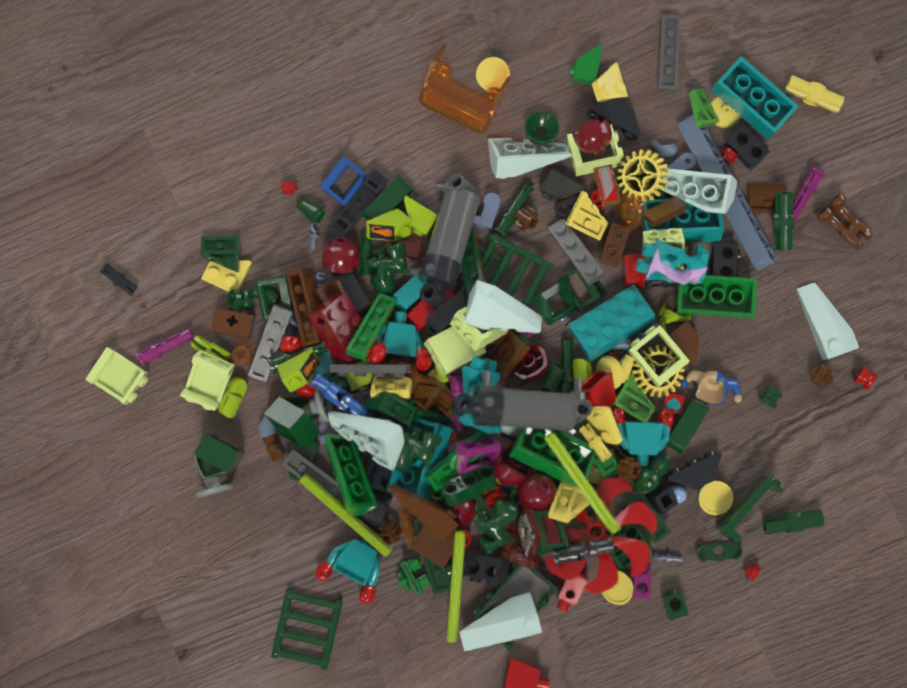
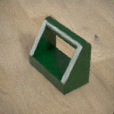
(595, 290)
(284, 291)
(542, 304)
(391, 408)
(543, 547)

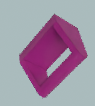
(475, 448)

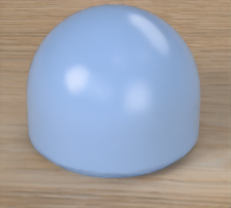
(679, 492)

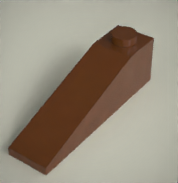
(301, 287)
(431, 514)

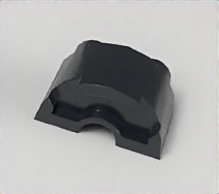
(375, 516)

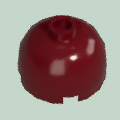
(593, 136)
(340, 256)
(532, 365)
(509, 470)
(537, 491)
(465, 512)

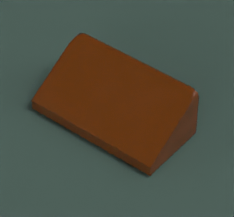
(664, 212)

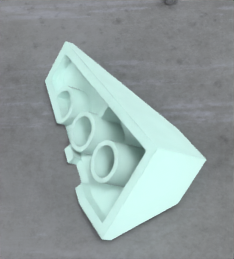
(517, 158)
(701, 189)
(496, 309)
(828, 327)
(373, 435)
(507, 622)

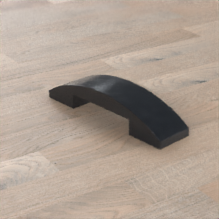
(363, 198)

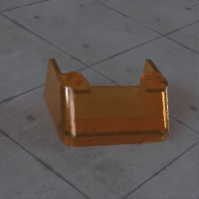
(458, 101)

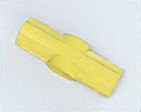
(814, 94)

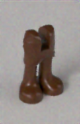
(853, 227)

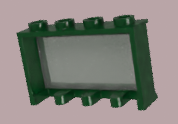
(519, 580)

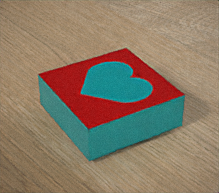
(674, 403)

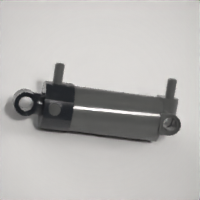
(448, 240)
(523, 408)

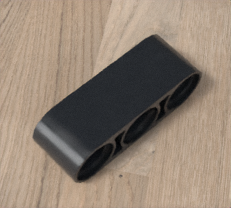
(354, 292)
(441, 318)

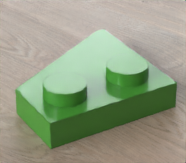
(702, 108)
(634, 401)

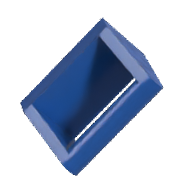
(336, 174)

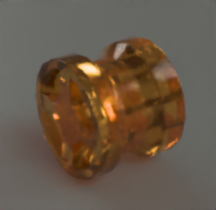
(245, 357)

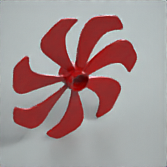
(636, 550)

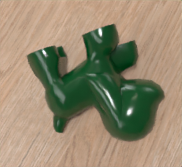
(386, 266)
(416, 448)
(650, 475)
(504, 513)

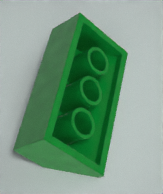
(718, 297)
(535, 452)
(350, 475)

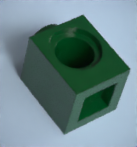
(677, 612)

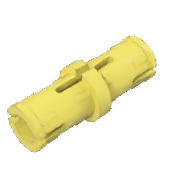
(595, 442)

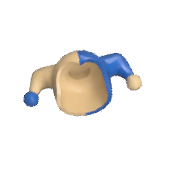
(712, 386)

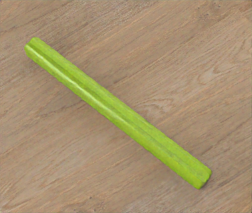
(582, 483)
(339, 509)
(456, 583)

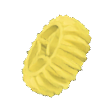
(627, 176)
(645, 381)

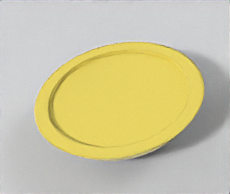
(492, 73)
(725, 113)
(610, 364)
(716, 498)
(621, 592)

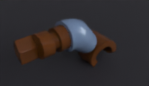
(267, 434)

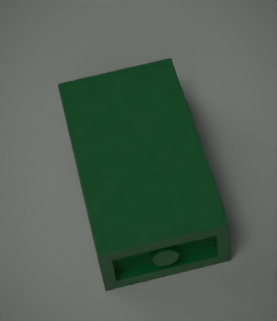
(746, 503)

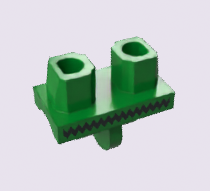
(409, 567)

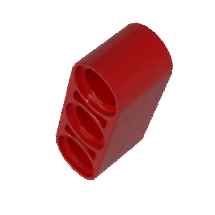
(423, 310)

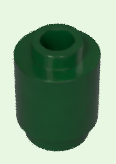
(271, 292)

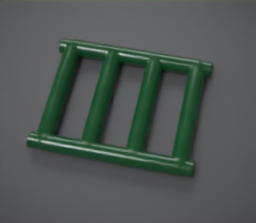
(528, 257)
(331, 624)

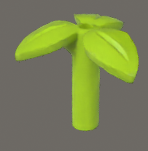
(669, 316)

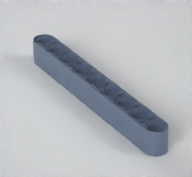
(739, 212)

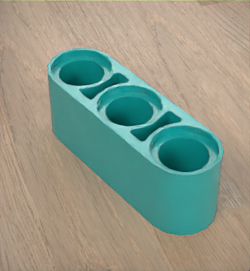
(408, 294)

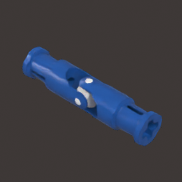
(347, 403)

